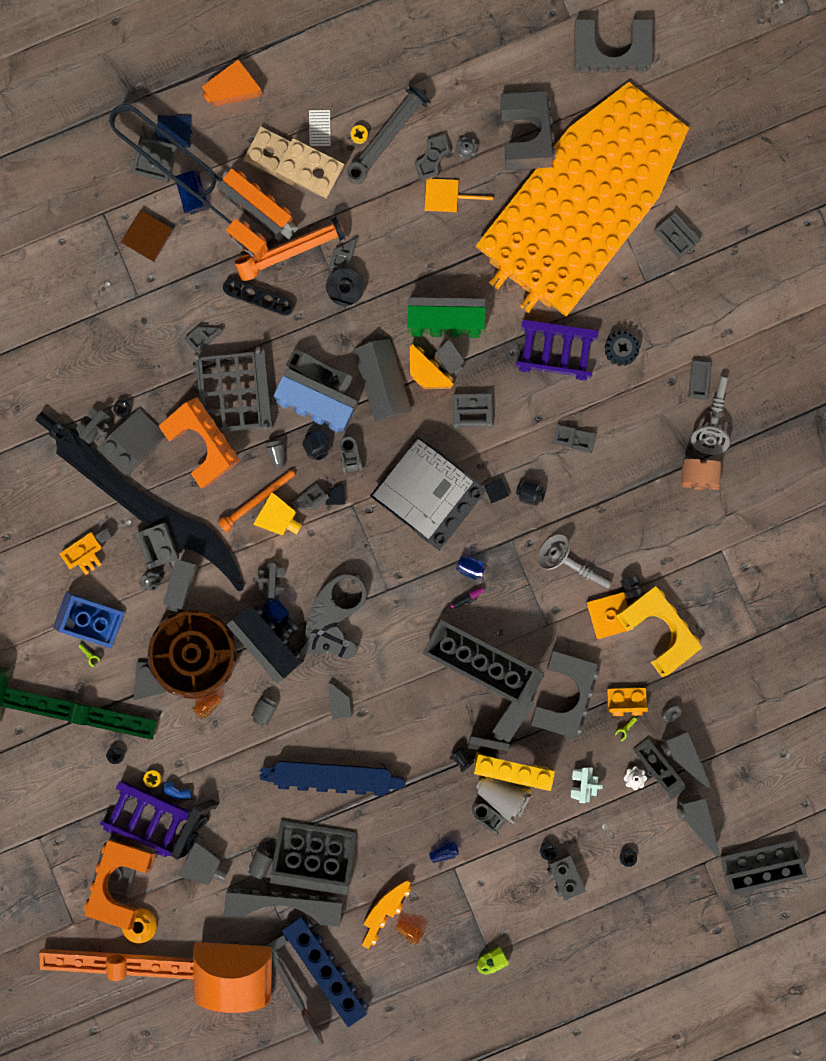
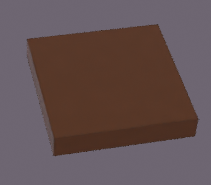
(147, 236)

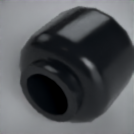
(316, 445)
(531, 492)

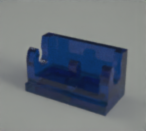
(191, 203)

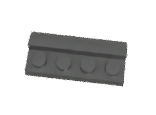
(763, 867)

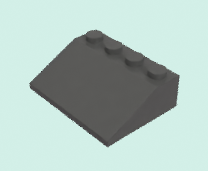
(313, 857)

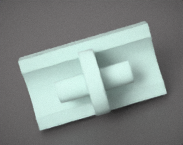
(587, 782)

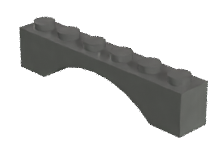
(324, 911)

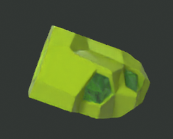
(492, 961)

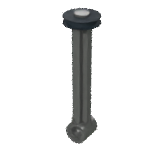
(387, 134)

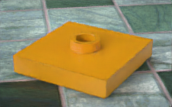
(604, 613)

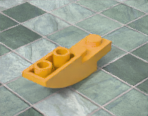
(387, 905)

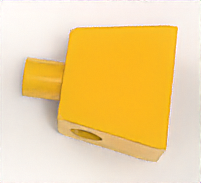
(277, 517)

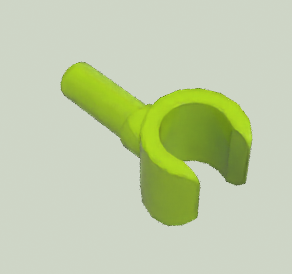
(89, 654)
(626, 728)

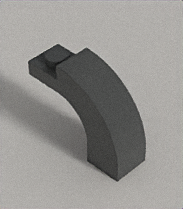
(319, 372)

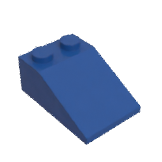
(88, 620)

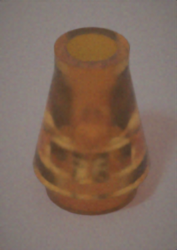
(206, 706)
(410, 932)

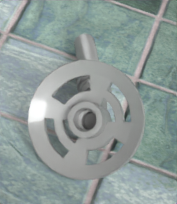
(712, 434)
(561, 557)

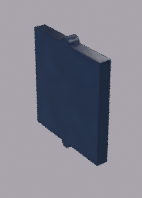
(177, 127)

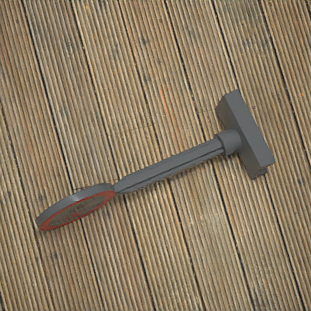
(308, 1019)

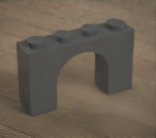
(588, 57)
(533, 108)
(569, 721)

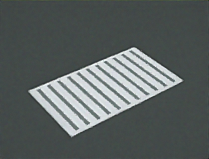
(319, 127)

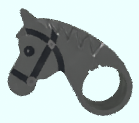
(323, 628)

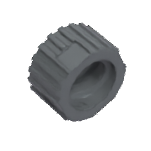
(104, 535)

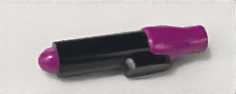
(468, 598)

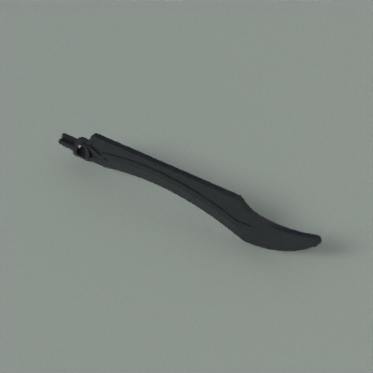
(184, 531)

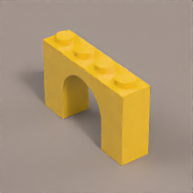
(682, 644)
(528, 775)

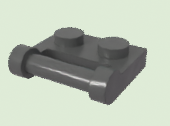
(472, 405)
(162, 545)

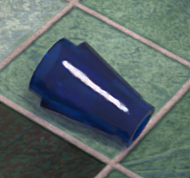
(444, 852)

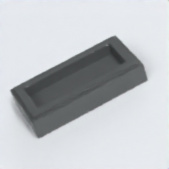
(699, 379)

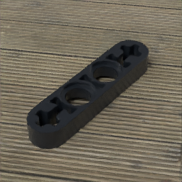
(259, 294)

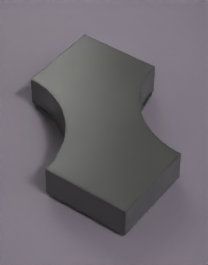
(428, 166)

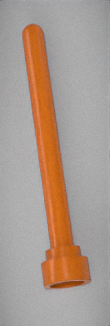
(227, 522)

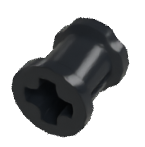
(461, 759)

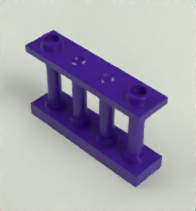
(549, 332)
(143, 799)

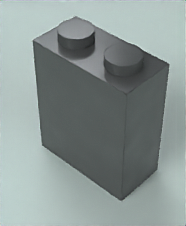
(180, 585)
(510, 721)

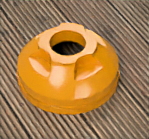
(149, 922)

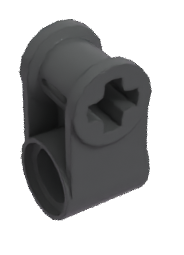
(350, 457)
(491, 819)

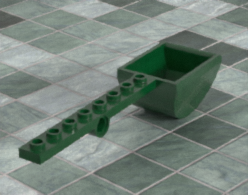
(73, 712)

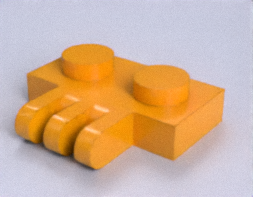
(82, 553)

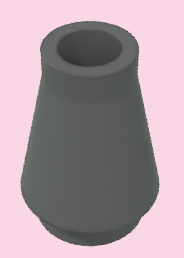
(276, 453)

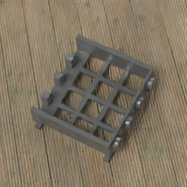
(261, 388)

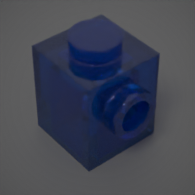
(276, 611)

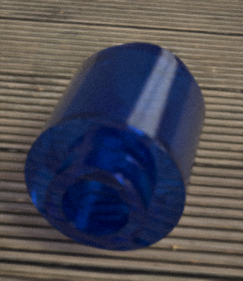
(470, 568)

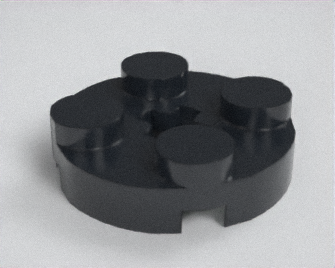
(336, 292)

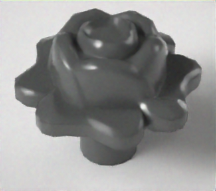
(466, 148)
(150, 581)

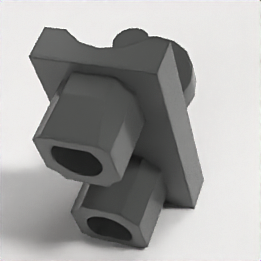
(95, 428)
(268, 582)

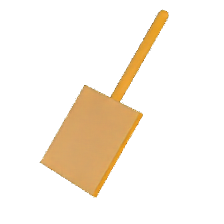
(443, 195)

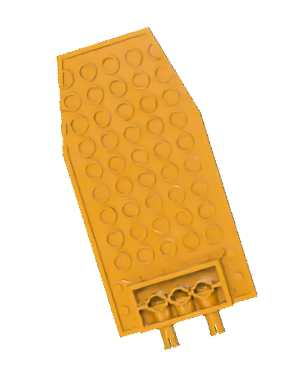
(588, 203)

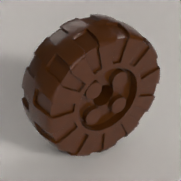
(195, 676)

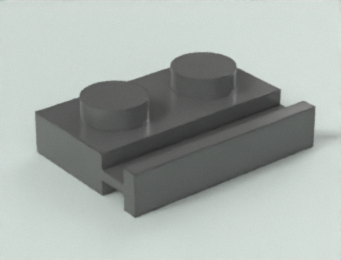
(677, 235)

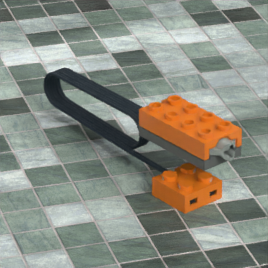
(235, 189)

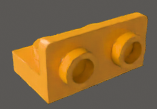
(626, 700)

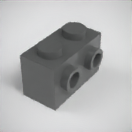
(566, 877)

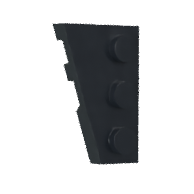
(189, 830)

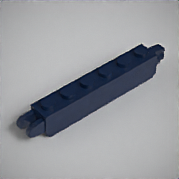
(332, 776)

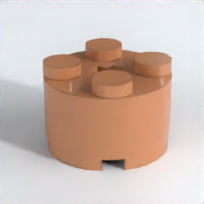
(701, 474)

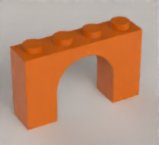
(219, 453)
(101, 904)

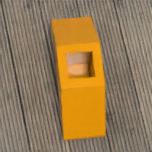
(427, 372)

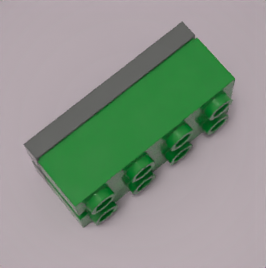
(446, 316)

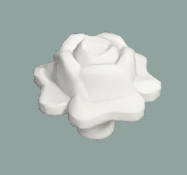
(635, 778)

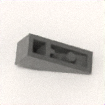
(449, 359)
(660, 769)

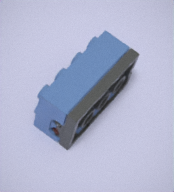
(315, 400)

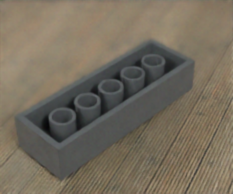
(483, 664)

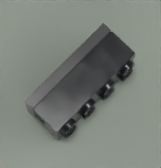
(265, 643)

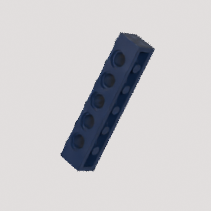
(349, 1014)

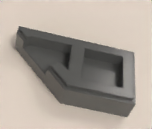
(342, 255)
(202, 337)
(310, 499)
(339, 703)

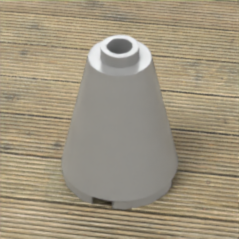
(504, 797)

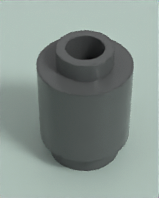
(264, 711)
(260, 863)

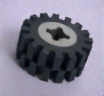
(618, 354)

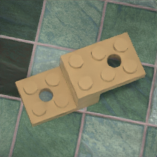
(293, 162)

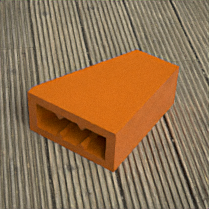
(231, 86)

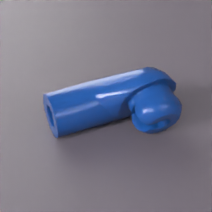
(174, 793)

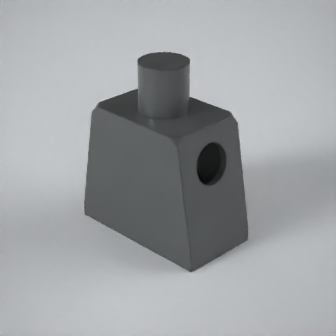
(202, 865)

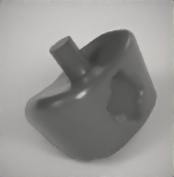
(671, 713)

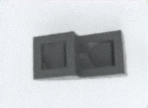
(574, 439)

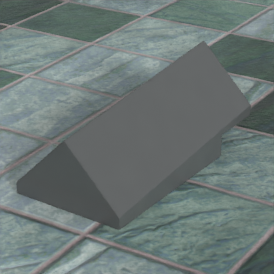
(382, 379)

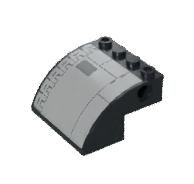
(428, 493)

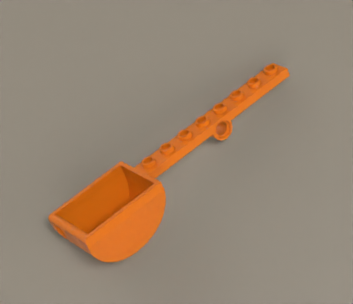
(223, 975)

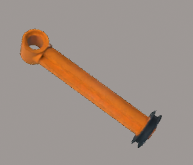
(249, 267)

